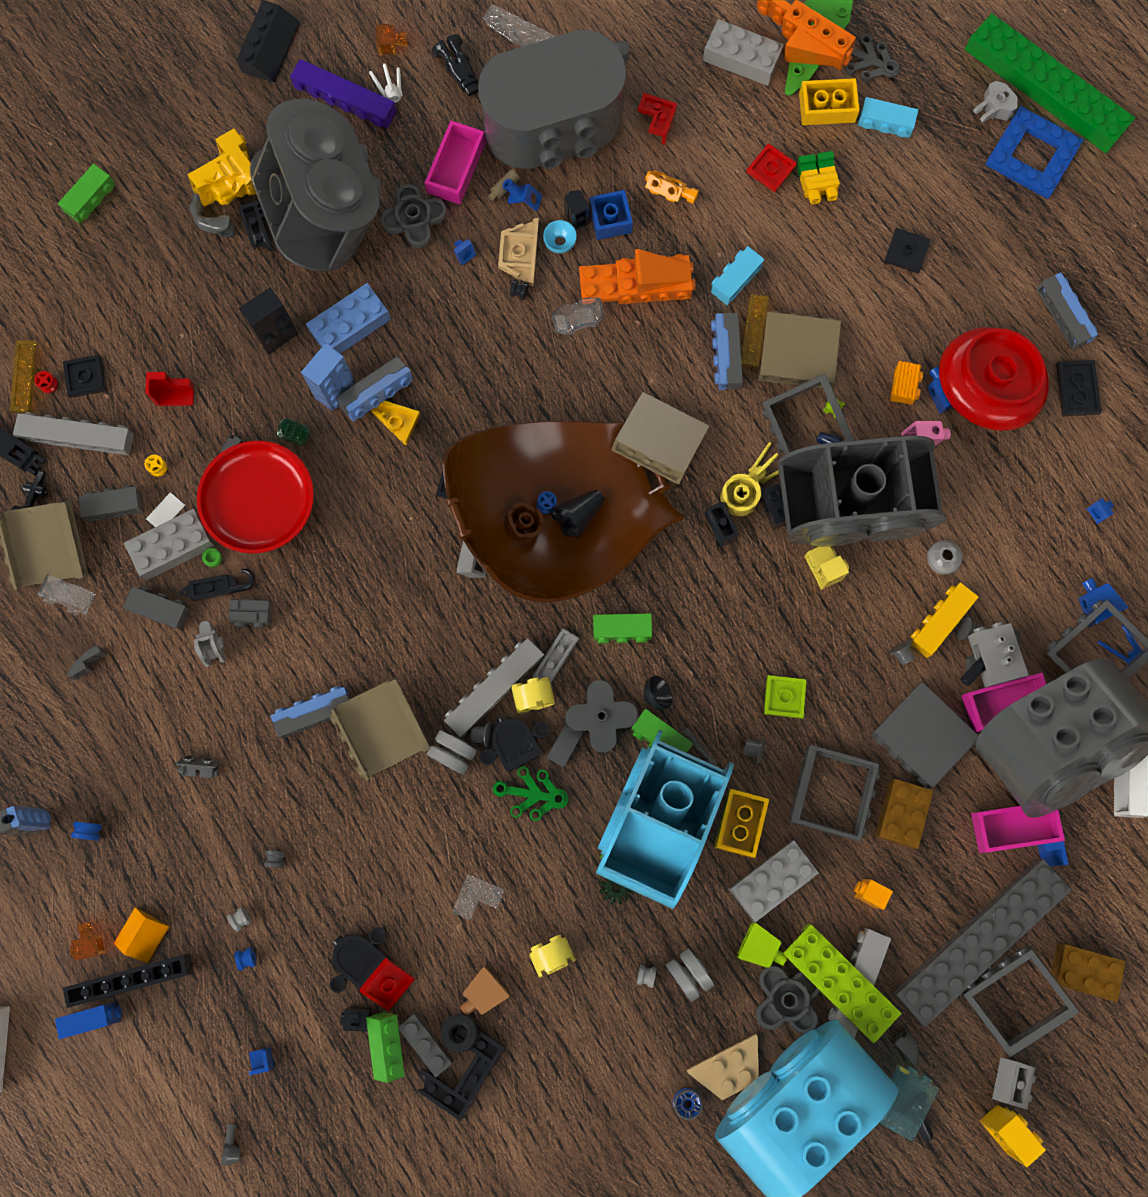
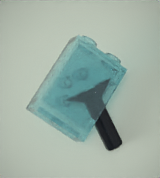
(911, 1104)

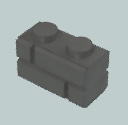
(250, 612)

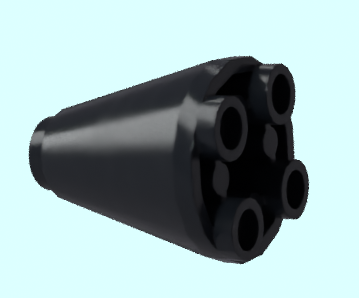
(577, 513)

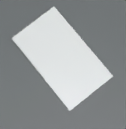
(165, 510)

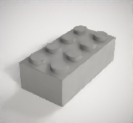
(742, 52)
(169, 545)
(773, 881)

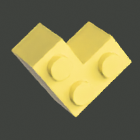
(827, 566)

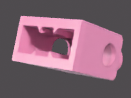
(929, 429)

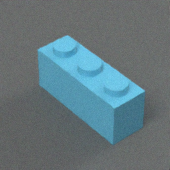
(887, 117)
(737, 275)

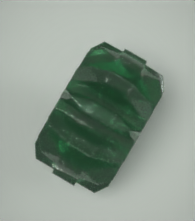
(293, 432)
(614, 895)

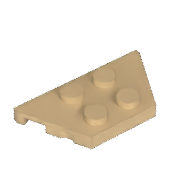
(519, 250)
(729, 1069)

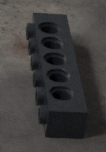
(128, 980)

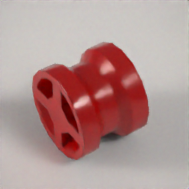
(44, 378)

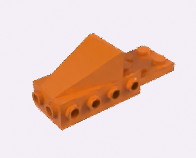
(806, 41)
(639, 279)

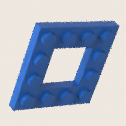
(1052, 134)

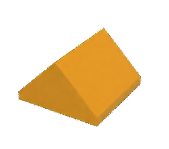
(141, 936)

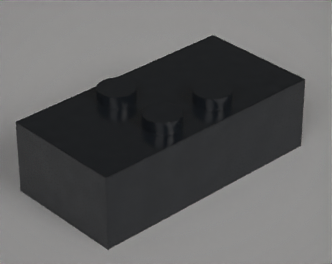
(269, 320)

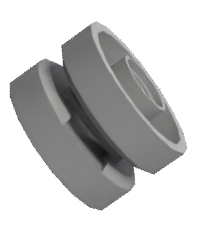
(451, 753)
(688, 976)

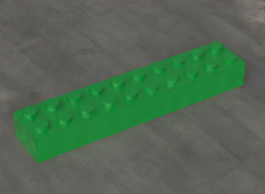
(1049, 83)

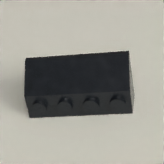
(267, 42)

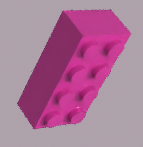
(455, 162)
(988, 702)
(1013, 829)

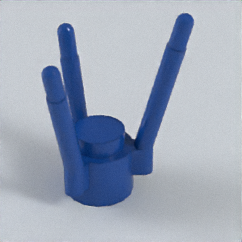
(1132, 653)

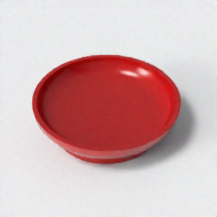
(994, 378)
(255, 497)

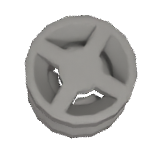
(239, 919)
(646, 975)

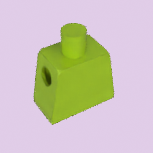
(761, 947)

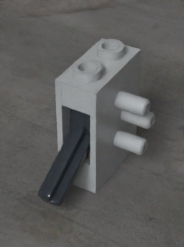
(996, 656)

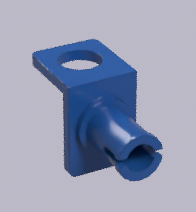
(522, 194)

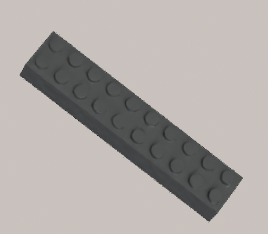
(981, 942)

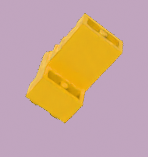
(226, 175)

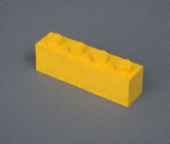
(943, 620)

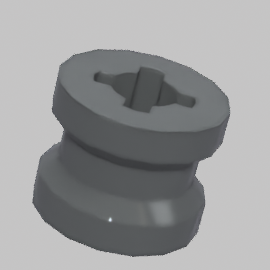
(274, 859)

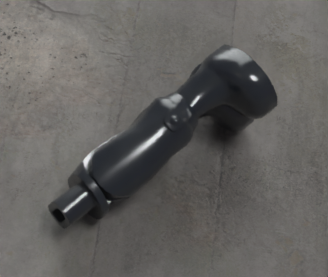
(460, 67)

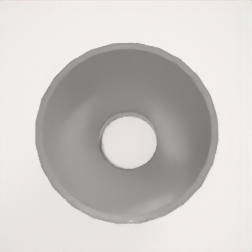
(938, 563)

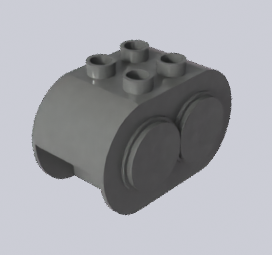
(553, 99)
(314, 185)
(860, 491)
(1067, 737)

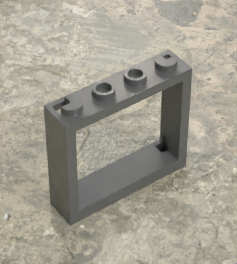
(821, 380)
(1083, 620)
(868, 792)
(1040, 1028)

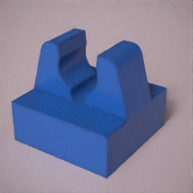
(464, 251)
(1100, 510)

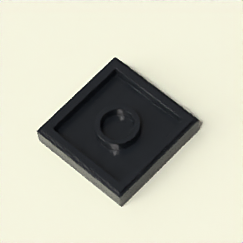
(84, 376)

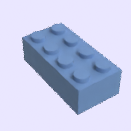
(349, 320)
(328, 376)

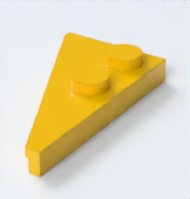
(397, 419)

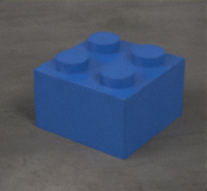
(610, 214)

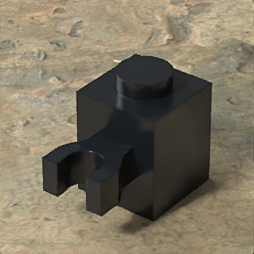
(355, 1019)

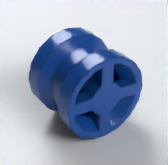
(546, 498)
(245, 958)

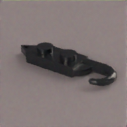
(216, 586)

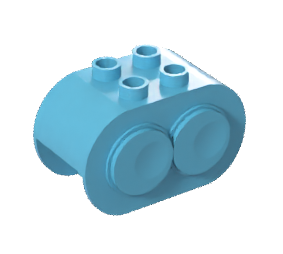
(662, 822)
(806, 1111)

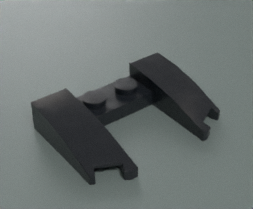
(253, 220)
(460, 1099)

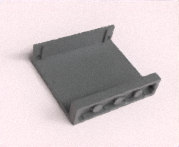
(925, 736)

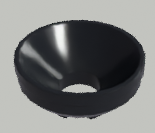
(657, 693)

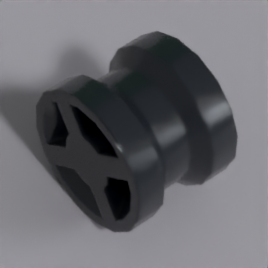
(519, 289)

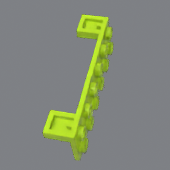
(842, 983)

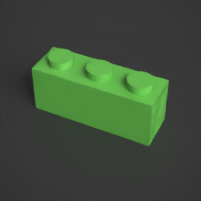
(86, 194)
(622, 628)
(648, 726)
(385, 1047)

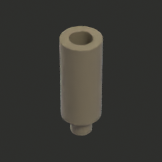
(497, 190)

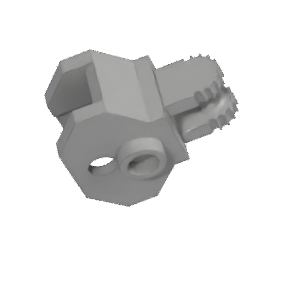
(996, 103)
(209, 644)

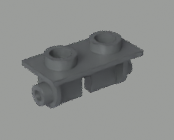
(189, 765)

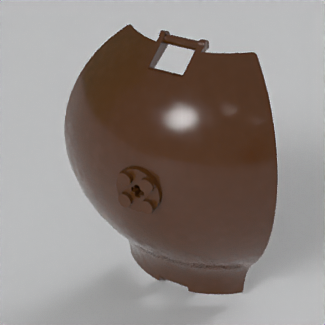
(494, 492)

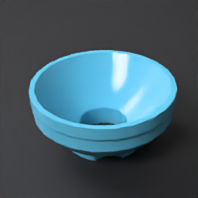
(560, 229)

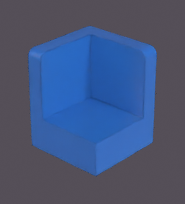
(1053, 853)
(261, 1061)

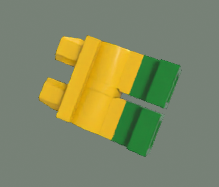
(818, 176)

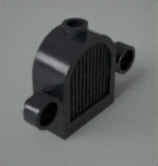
(514, 743)
(357, 958)

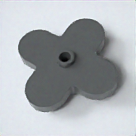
(413, 216)
(602, 732)
(775, 1011)

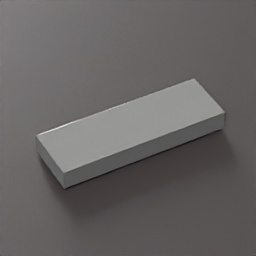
(556, 655)

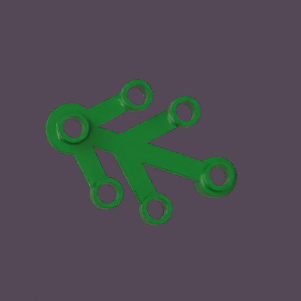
(533, 794)

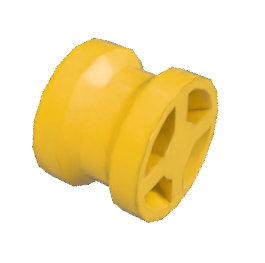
(155, 461)

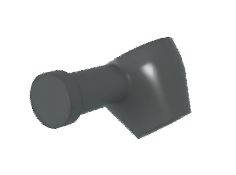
(231, 1152)

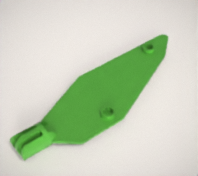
(837, 12)

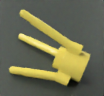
(758, 473)

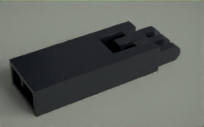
(27, 460)

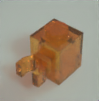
(387, 39)
(87, 945)

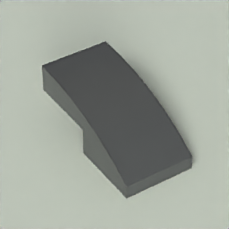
(82, 665)
(564, 746)

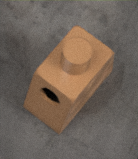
(484, 993)

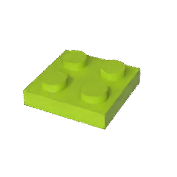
(785, 697)

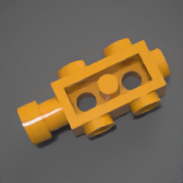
(667, 187)

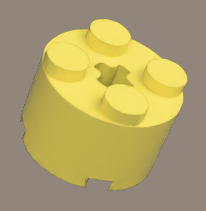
(747, 487)
(533, 695)
(551, 956)

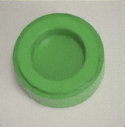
(212, 557)

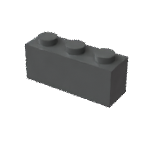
(111, 503)
(157, 607)
(426, 1044)

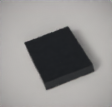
(1078, 388)

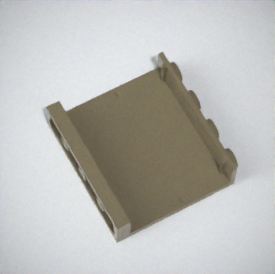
(799, 348)
(660, 437)
(41, 543)
(379, 728)

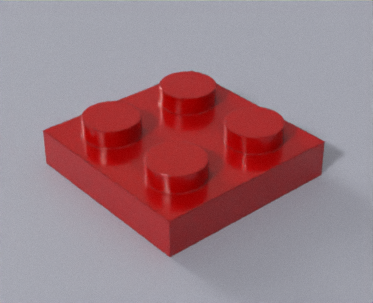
(771, 167)
(386, 984)

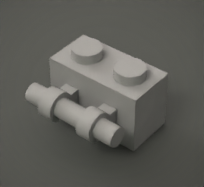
(1014, 1083)

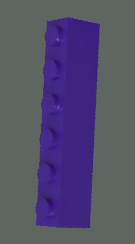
(343, 94)

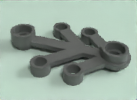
(870, 59)

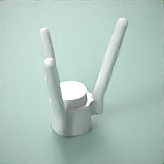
(391, 91)

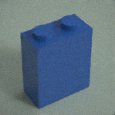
(88, 1020)

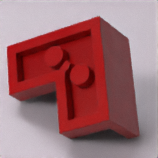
(663, 114)
(169, 391)

